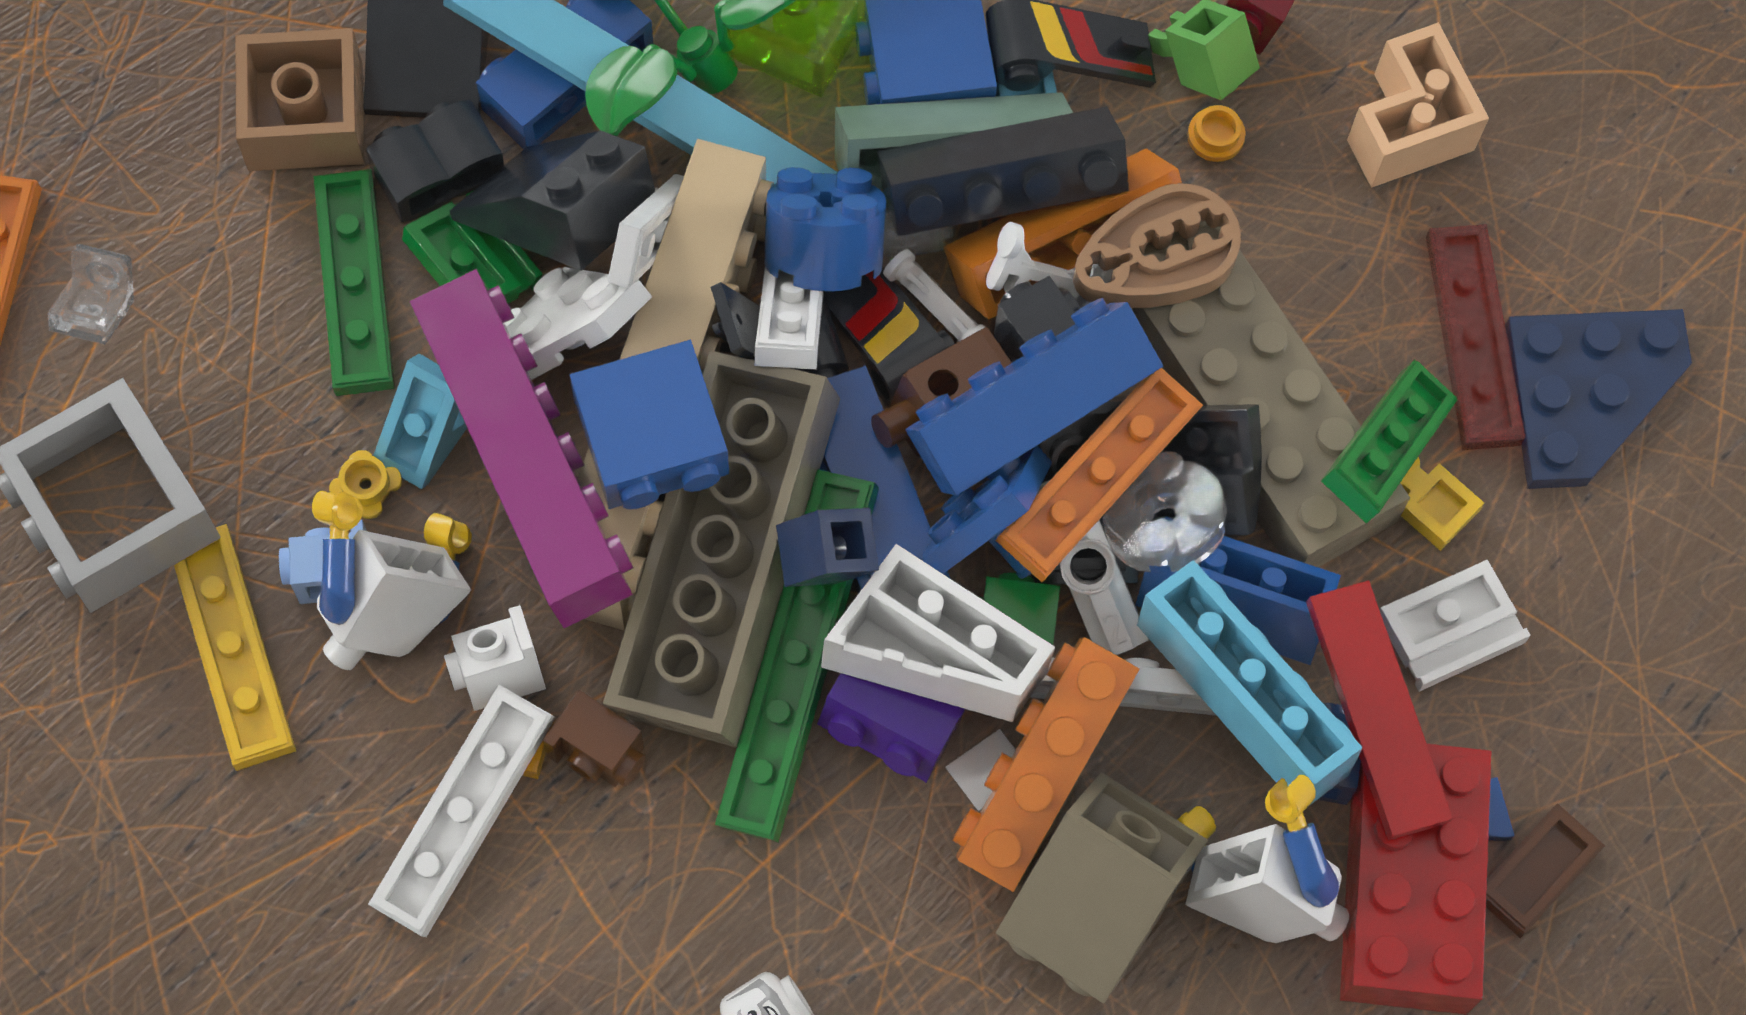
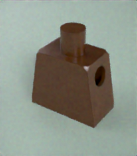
(934, 377)

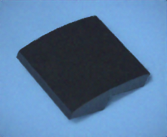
(1230, 447)

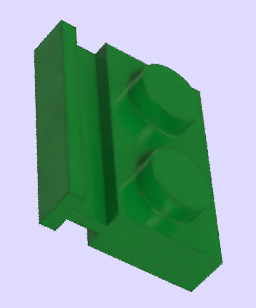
(454, 249)

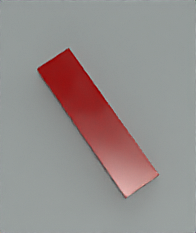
(1379, 710)

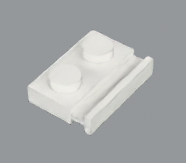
(1453, 625)

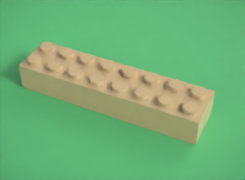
(704, 243)

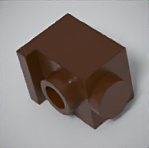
(596, 742)

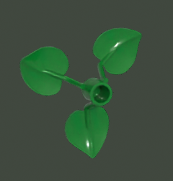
(634, 80)

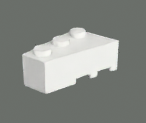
(936, 641)

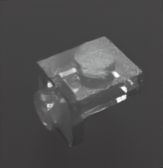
(94, 296)

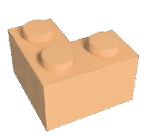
(1426, 110)

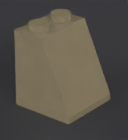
(1100, 887)

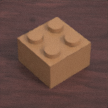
(299, 99)

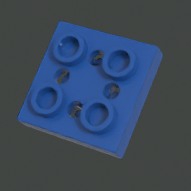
(986, 512)

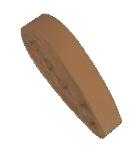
(1154, 219)

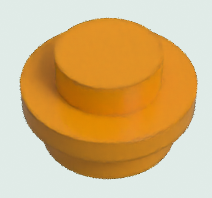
(1216, 133)

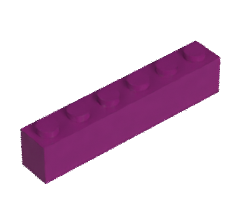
(521, 449)

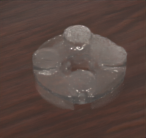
(1189, 537)

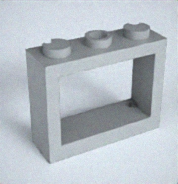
(136, 555)

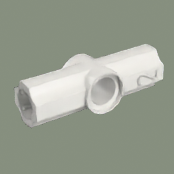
(1104, 602)

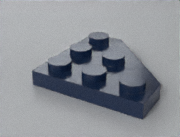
(1589, 385)

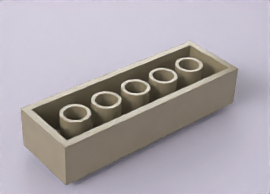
(1245, 351)
(717, 558)

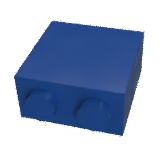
(925, 51)
(650, 425)

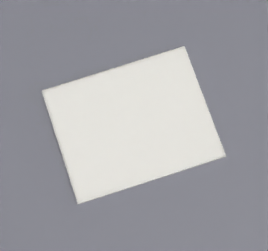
(975, 765)

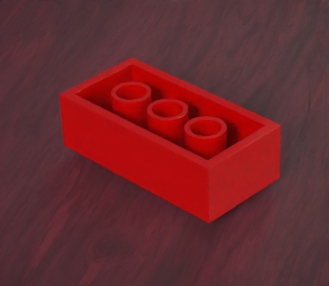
(1420, 897)

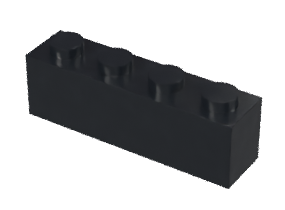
(1003, 171)

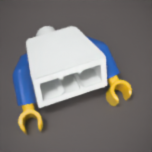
(385, 589)
(1271, 877)

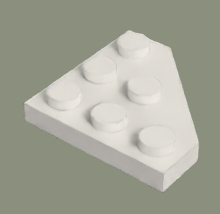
(573, 310)

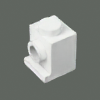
(495, 657)

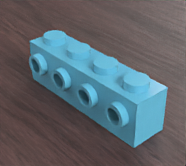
(1246, 681)

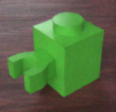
(1208, 48)

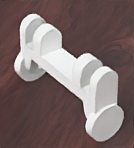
(1014, 266)
(929, 293)

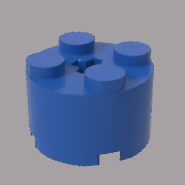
(825, 228)

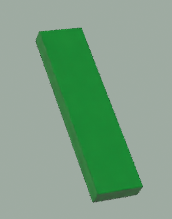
(353, 283)
(1389, 441)

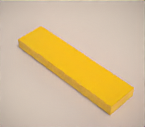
(234, 654)

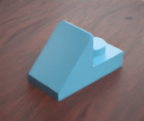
(420, 423)

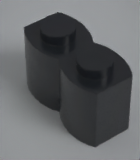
(435, 159)

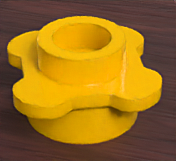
(363, 467)

